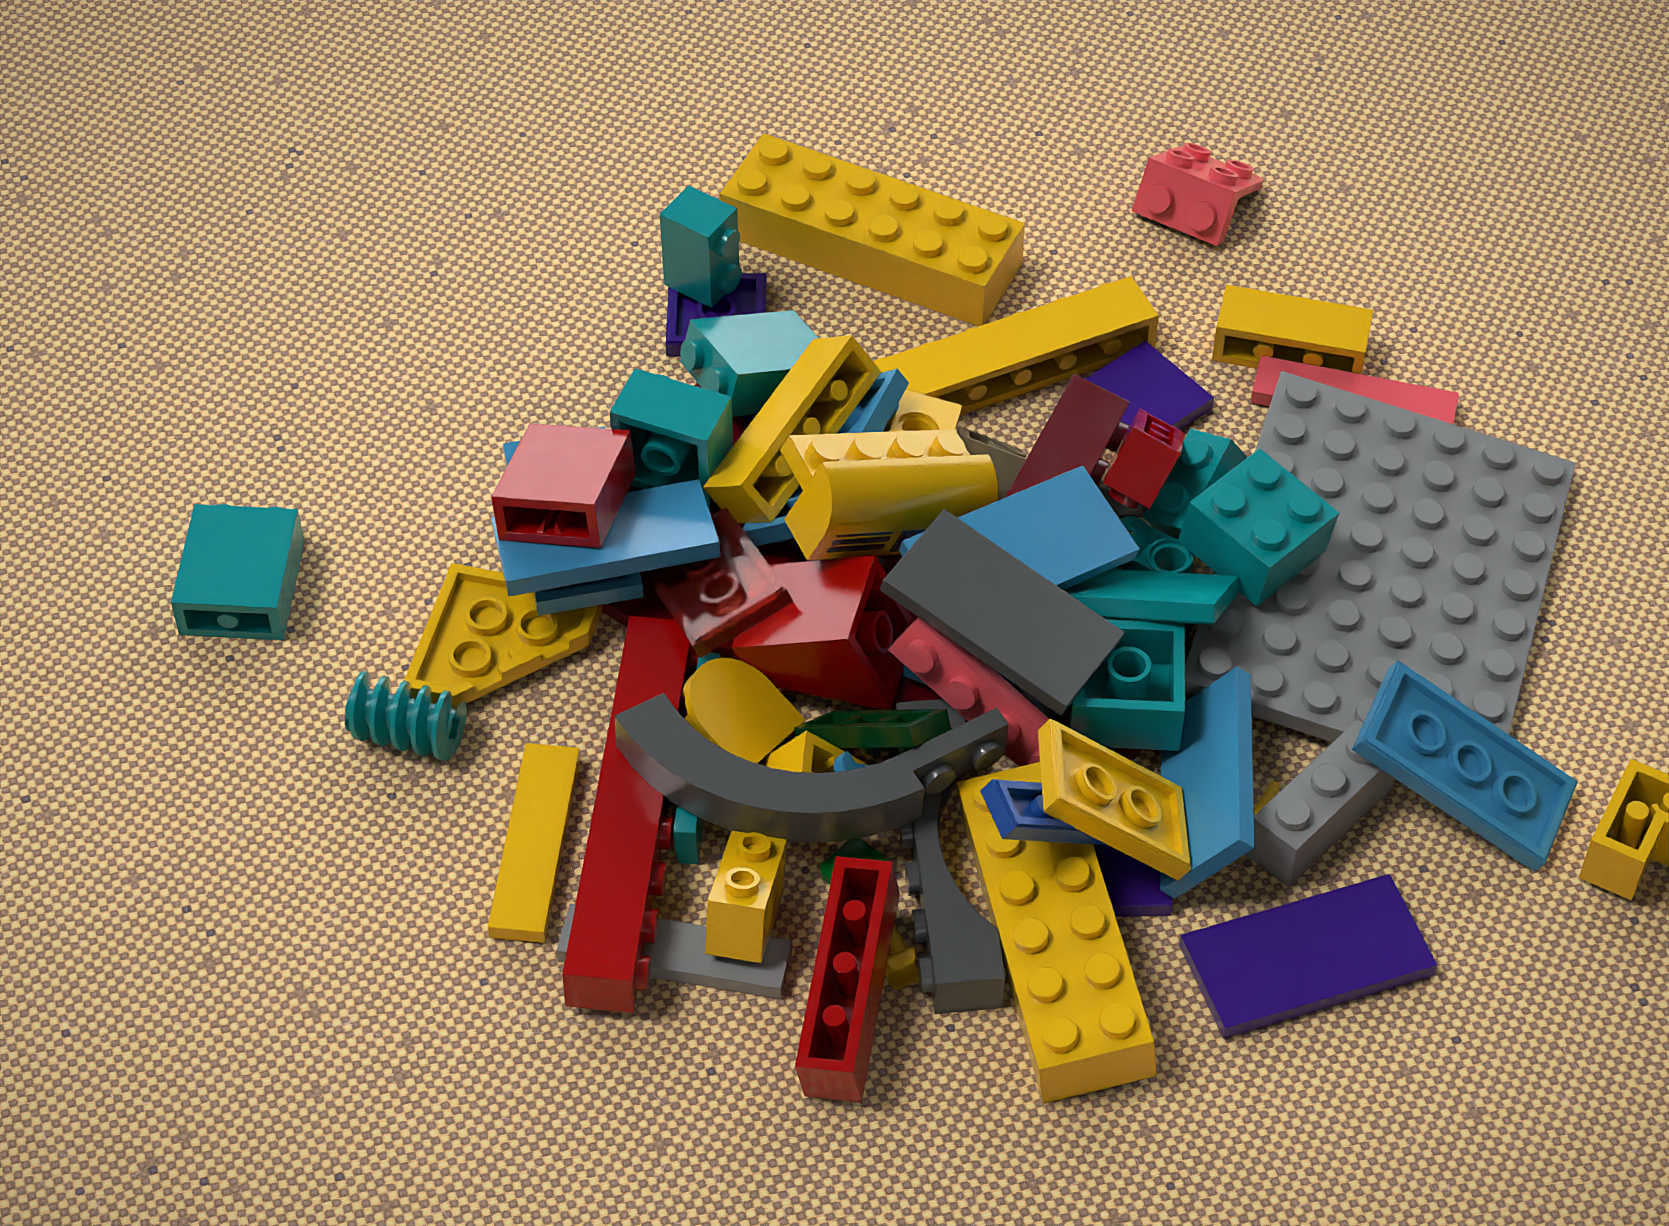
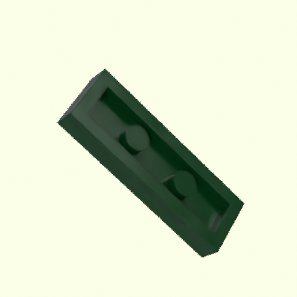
(878, 729)

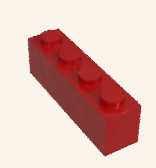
(848, 979)

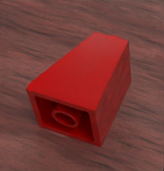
(832, 634)

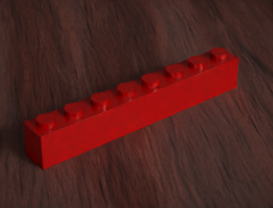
(626, 837)

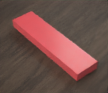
(1412, 397)

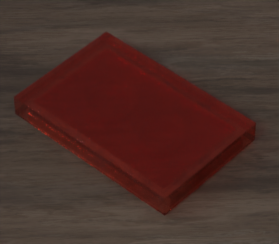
(723, 594)

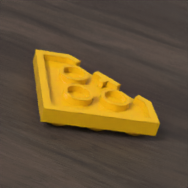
(489, 639)

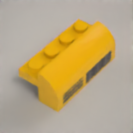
(880, 488)

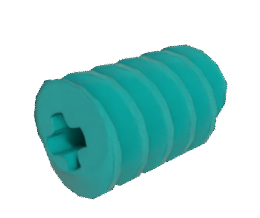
(404, 719)

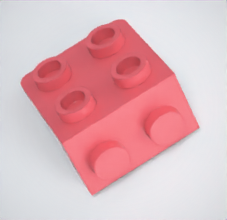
(1194, 191)

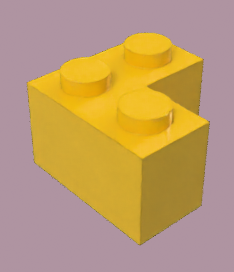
(1630, 832)

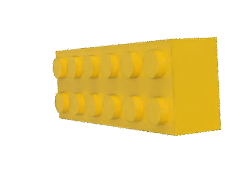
(875, 229)
(1059, 953)

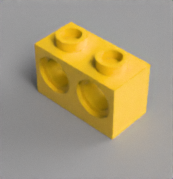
(745, 896)

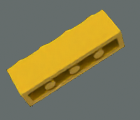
(809, 401)

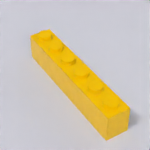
(1030, 347)

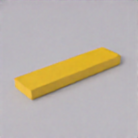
(534, 843)

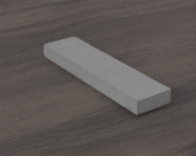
(682, 958)

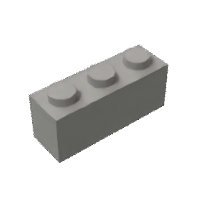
(1317, 809)

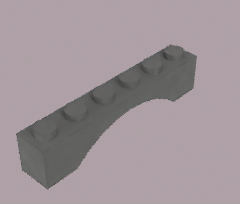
(961, 945)

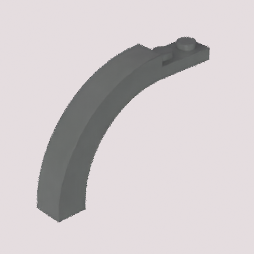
(798, 804)

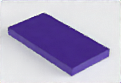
(1307, 955)

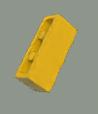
(1290, 329)

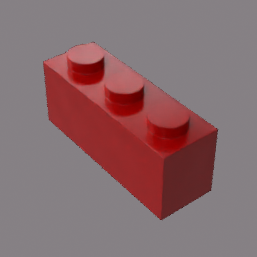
(1143, 460)

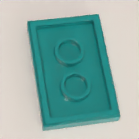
(1157, 595)

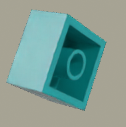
(674, 429)
(1258, 526)
(1137, 691)

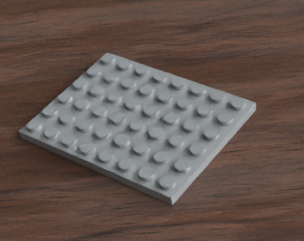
(1427, 564)

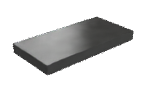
(1002, 611)

